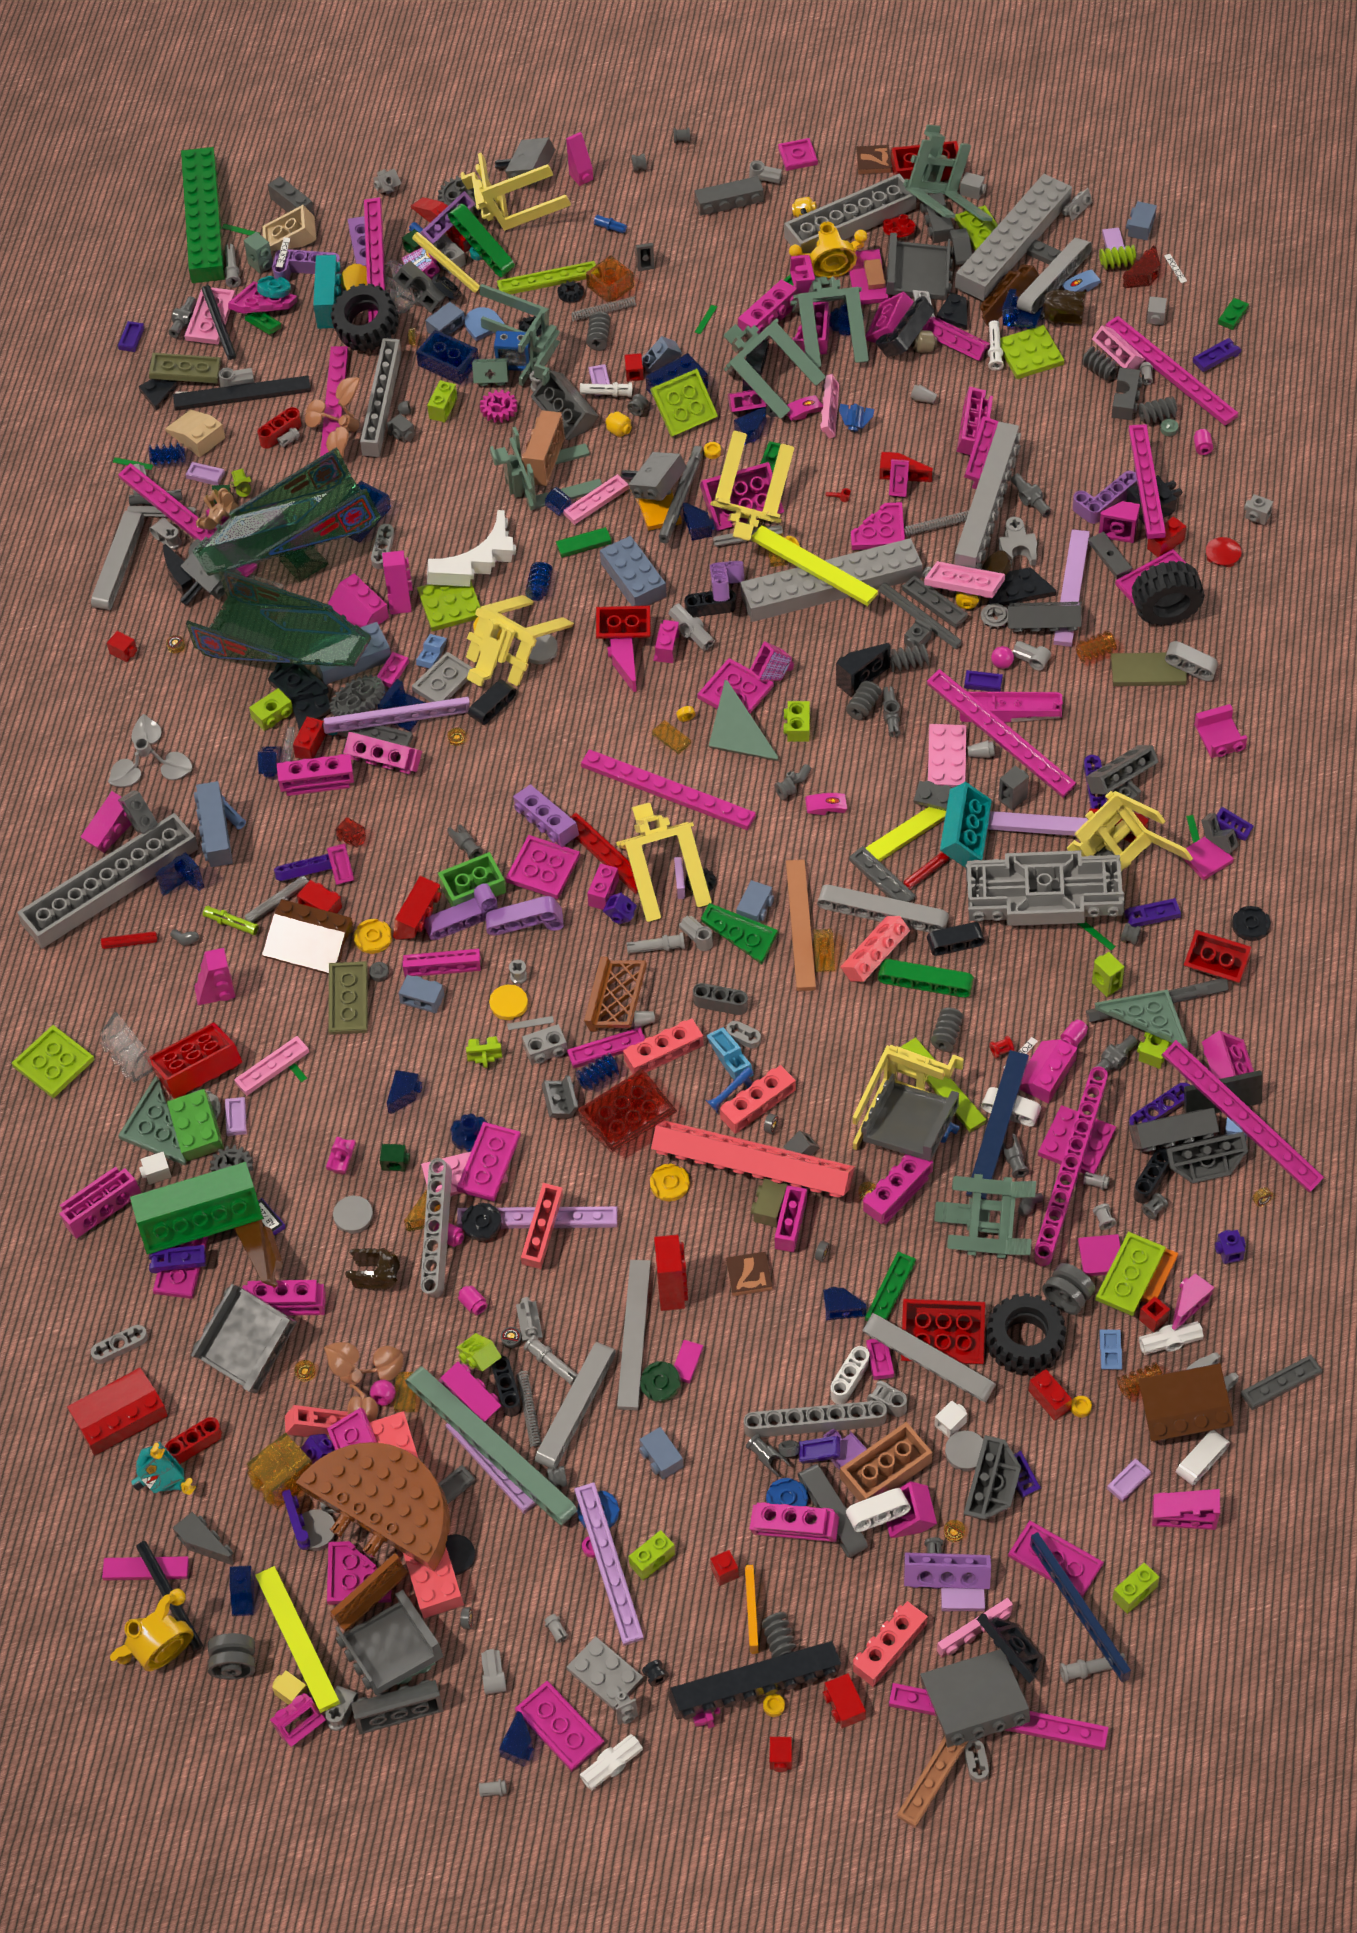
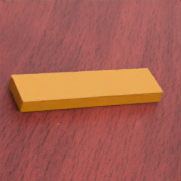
(751, 1609)

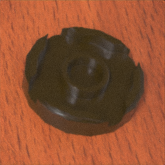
(998, 562)

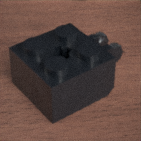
(1167, 497)

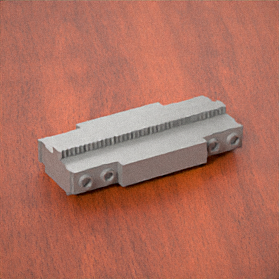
(1044, 888)

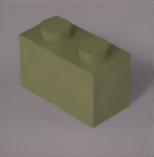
(769, 1203)

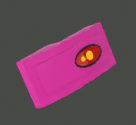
(803, 406)
(824, 802)

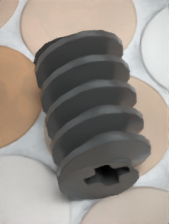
(598, 331)
(1099, 365)
(1157, 409)
(909, 657)
(863, 700)
(947, 1029)
(777, 1634)

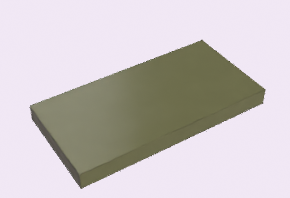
(184, 367)
(1144, 670)
(348, 998)

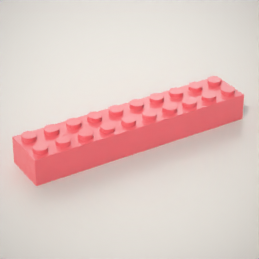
(753, 1158)
(437, 1589)

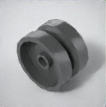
(1068, 1288)
(231, 1656)

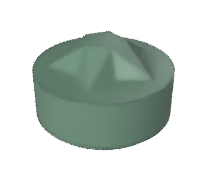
(1169, 427)

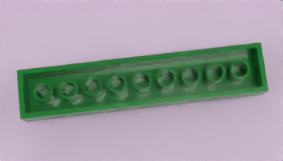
(202, 215)

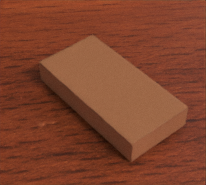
(874, 274)

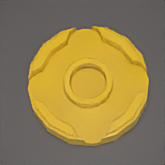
(353, 275)
(372, 936)
(508, 1002)
(669, 1182)

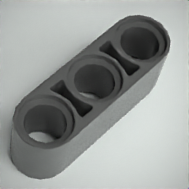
(727, 1004)

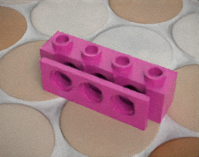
(769, 307)
(974, 409)
(409, 758)
(315, 774)
(897, 1188)
(98, 1201)
(291, 1296)
(802, 1528)

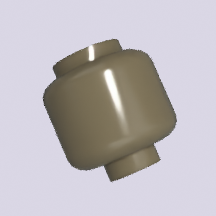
(924, 342)

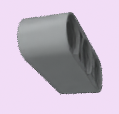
(1191, 661)

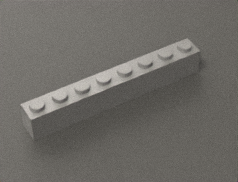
(380, 397)

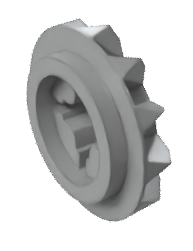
(1000, 612)

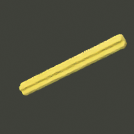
(446, 262)

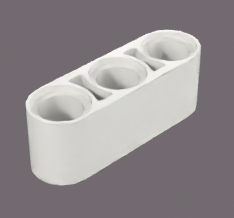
(1024, 1111)
(846, 1383)
(1202, 1457)
(878, 1510)

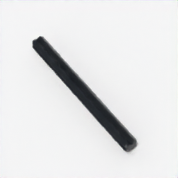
(219, 323)
(165, 1588)

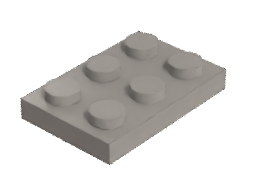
(442, 679)
(604, 1672)

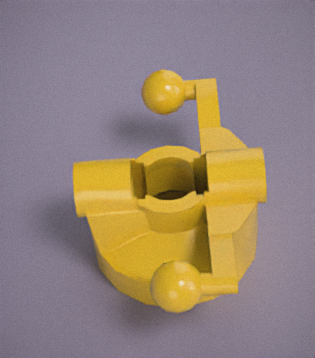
(832, 255)
(158, 1638)

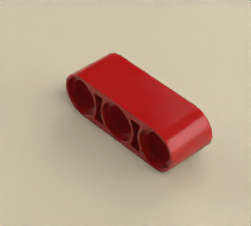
(278, 426)
(199, 1432)

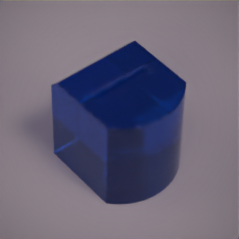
(557, 501)

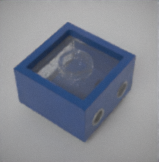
(507, 347)

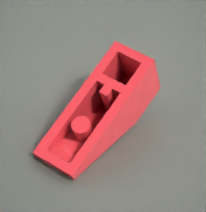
(310, 1420)

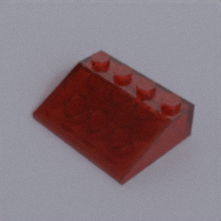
(625, 1111)

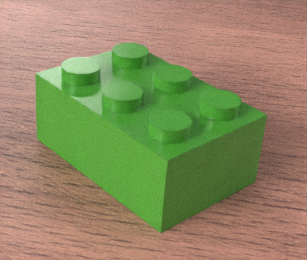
(461, 880)
(195, 1125)

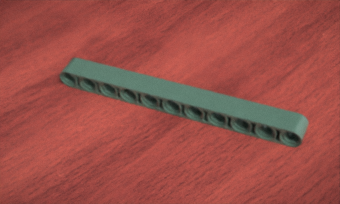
(491, 1446)

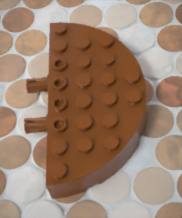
(384, 1494)

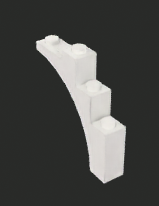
(480, 560)

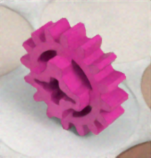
(498, 406)

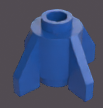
(855, 417)

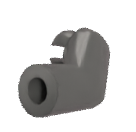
(801, 776)
(185, 938)
(1028, 1203)

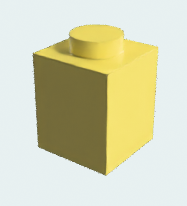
(288, 1687)

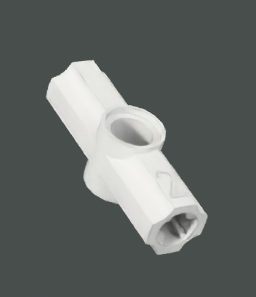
(1170, 1339)
(611, 1762)

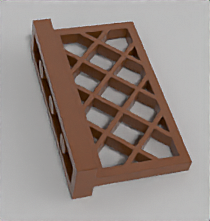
(603, 979)
(369, 1592)

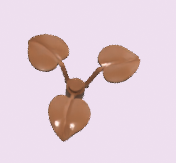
(314, 413)
(341, 1360)

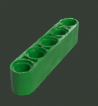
(481, 240)
(925, 978)

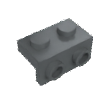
(932, 795)
(560, 1098)

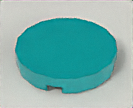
(273, 287)

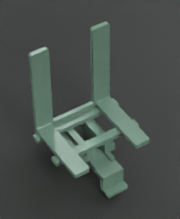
(929, 170)
(825, 291)
(540, 347)
(753, 379)
(521, 483)
(977, 1215)

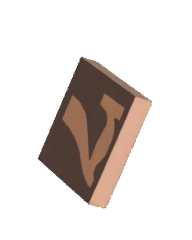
(873, 159)
(749, 1273)

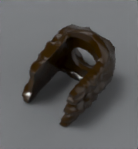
(1064, 307)
(385, 1274)

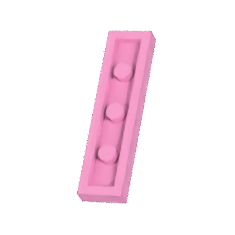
(830, 406)
(596, 499)
(271, 1065)
(969, 1631)

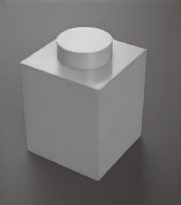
(972, 186)
(1156, 310)

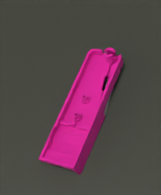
(1020, 705)

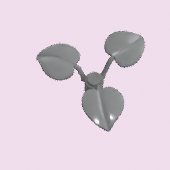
(144, 733)

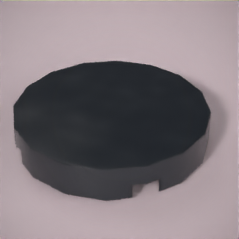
(446, 286)
(1251, 923)
(481, 1222)
(460, 1553)

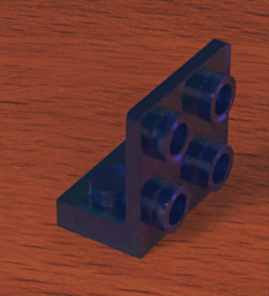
(1018, 318)
(397, 697)
(177, 872)

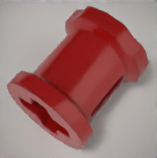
(995, 1047)

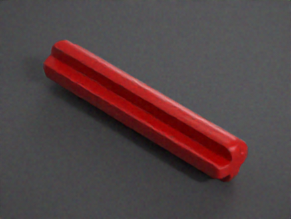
(926, 870)
(127, 940)

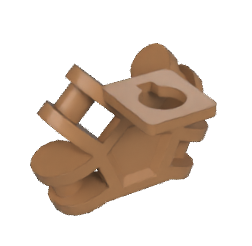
(224, 506)

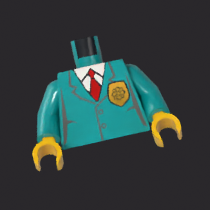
(160, 1471)

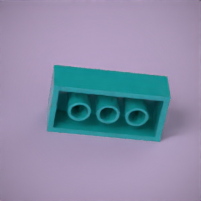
(326, 289)
(965, 824)

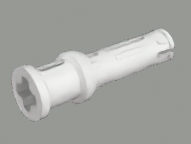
(995, 352)
(607, 389)

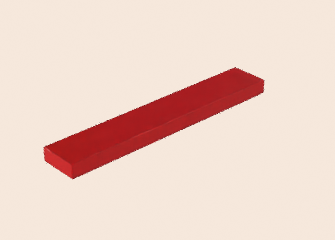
(604, 851)

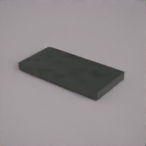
(1245, 1086)

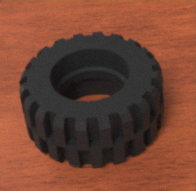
(360, 299)
(1168, 593)
(1025, 1310)

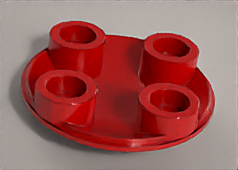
(899, 225)
(1223, 551)

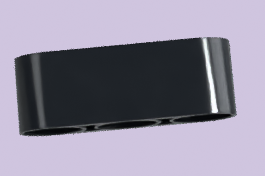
(704, 605)
(492, 702)
(955, 939)
(1149, 1183)
(506, 1394)

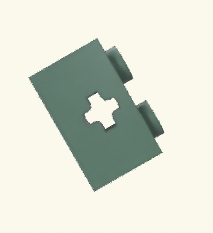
(258, 252)
(499, 367)

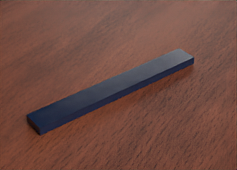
(1000, 1116)
(1080, 1607)

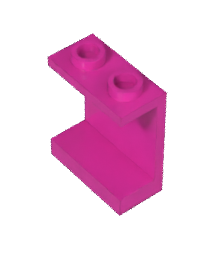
(1219, 731)

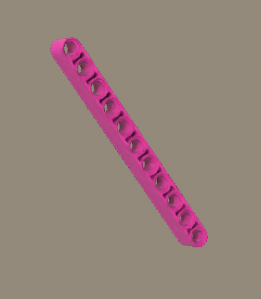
(1067, 1173)

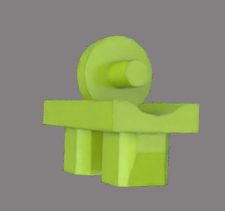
(241, 483)
(483, 1053)

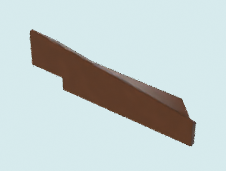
(1019, 280)
(261, 1249)

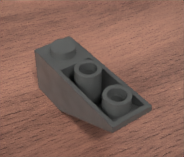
(199, 1539)

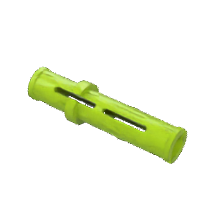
(211, 913)

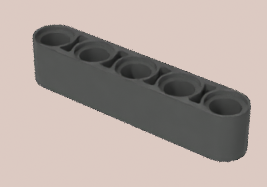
(824, 1496)

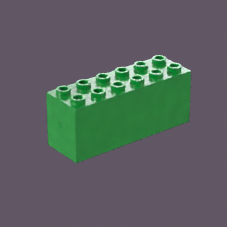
(196, 1208)

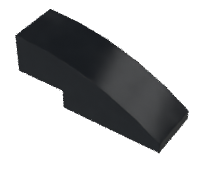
(178, 575)

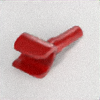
(844, 495)

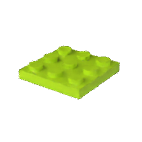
(1030, 352)
(684, 402)
(448, 604)
(53, 1061)

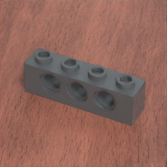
(1122, 769)

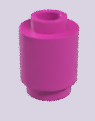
(1203, 442)
(1074, 1032)
(455, 1234)
(472, 1300)

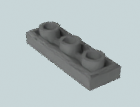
(1110, 555)

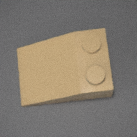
(296, 225)
(197, 431)

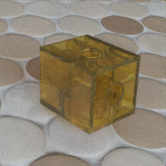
(278, 1469)

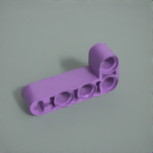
(298, 262)
(1091, 507)
(722, 575)
(462, 915)
(524, 915)

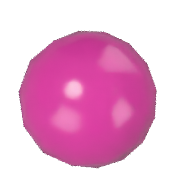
(1002, 657)
(383, 1392)

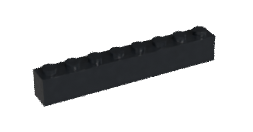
(754, 1680)

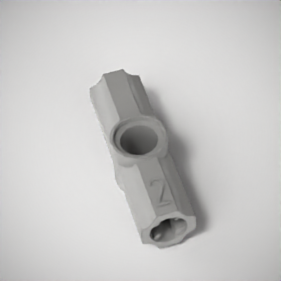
(691, 627)

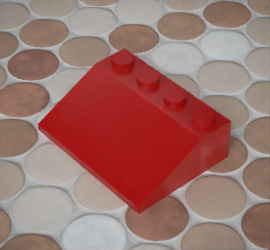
(195, 1060)
(947, 1326)
(117, 1411)

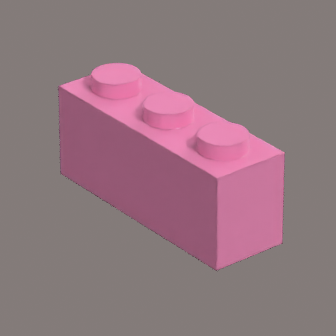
(1118, 348)

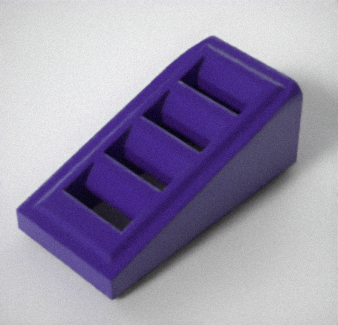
(1234, 819)
(1028, 1472)

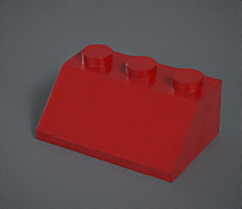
(623, 622)
(416, 908)
(1218, 956)

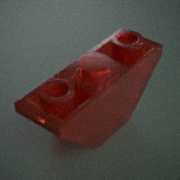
(1143, 271)

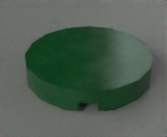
(660, 1381)

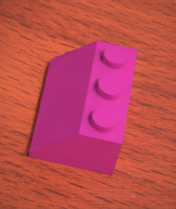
(888, 316)
(358, 602)
(1226, 1055)
(1048, 1069)

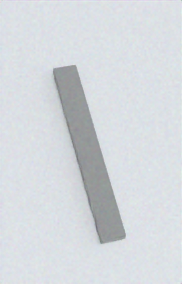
(634, 1335)

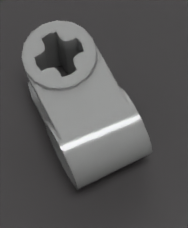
(166, 533)
(889, 1396)
(343, 1710)

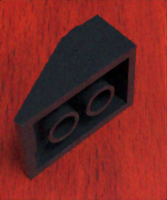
(861, 667)

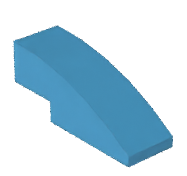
(728, 1052)

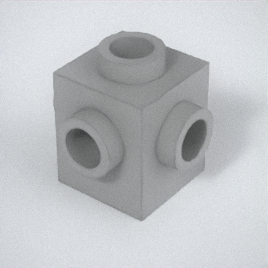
(386, 181)
(1258, 509)

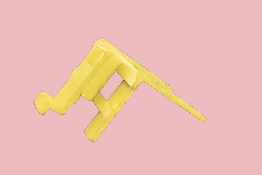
(485, 192)
(769, 513)
(488, 650)
(644, 814)
(1101, 832)
(906, 1062)

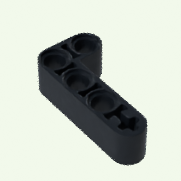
(907, 329)
(757, 360)

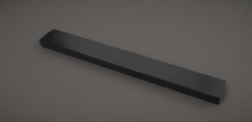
(241, 393)

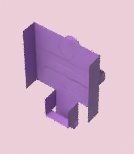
(849, 1448)

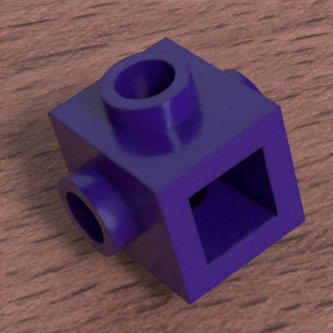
(619, 908)
(1230, 1246)
(317, 1447)

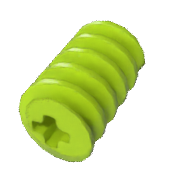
(1119, 256)

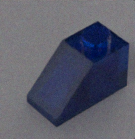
(751, 424)
(697, 522)
(267, 760)
(403, 1090)
(842, 1304)
(242, 1590)
(517, 1743)

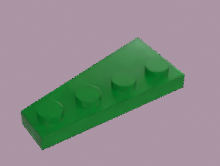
(744, 933)

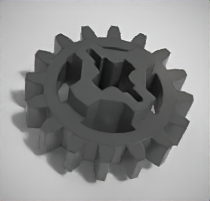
(231, 1157)

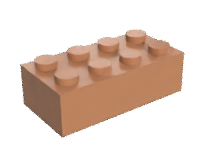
(544, 446)
(886, 1463)

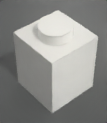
(155, 1168)
(951, 1419)

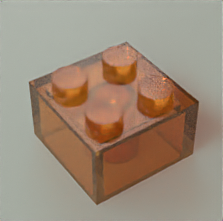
(610, 279)

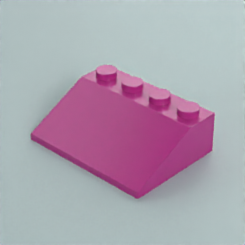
(748, 491)

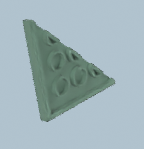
(736, 730)
(1149, 1012)
(152, 1125)

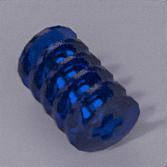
(167, 454)
(538, 580)
(597, 1071)

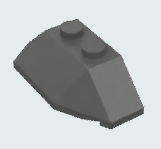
(1208, 1157)
(993, 1480)

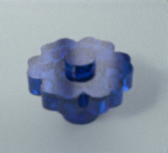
(839, 320)
(465, 1131)

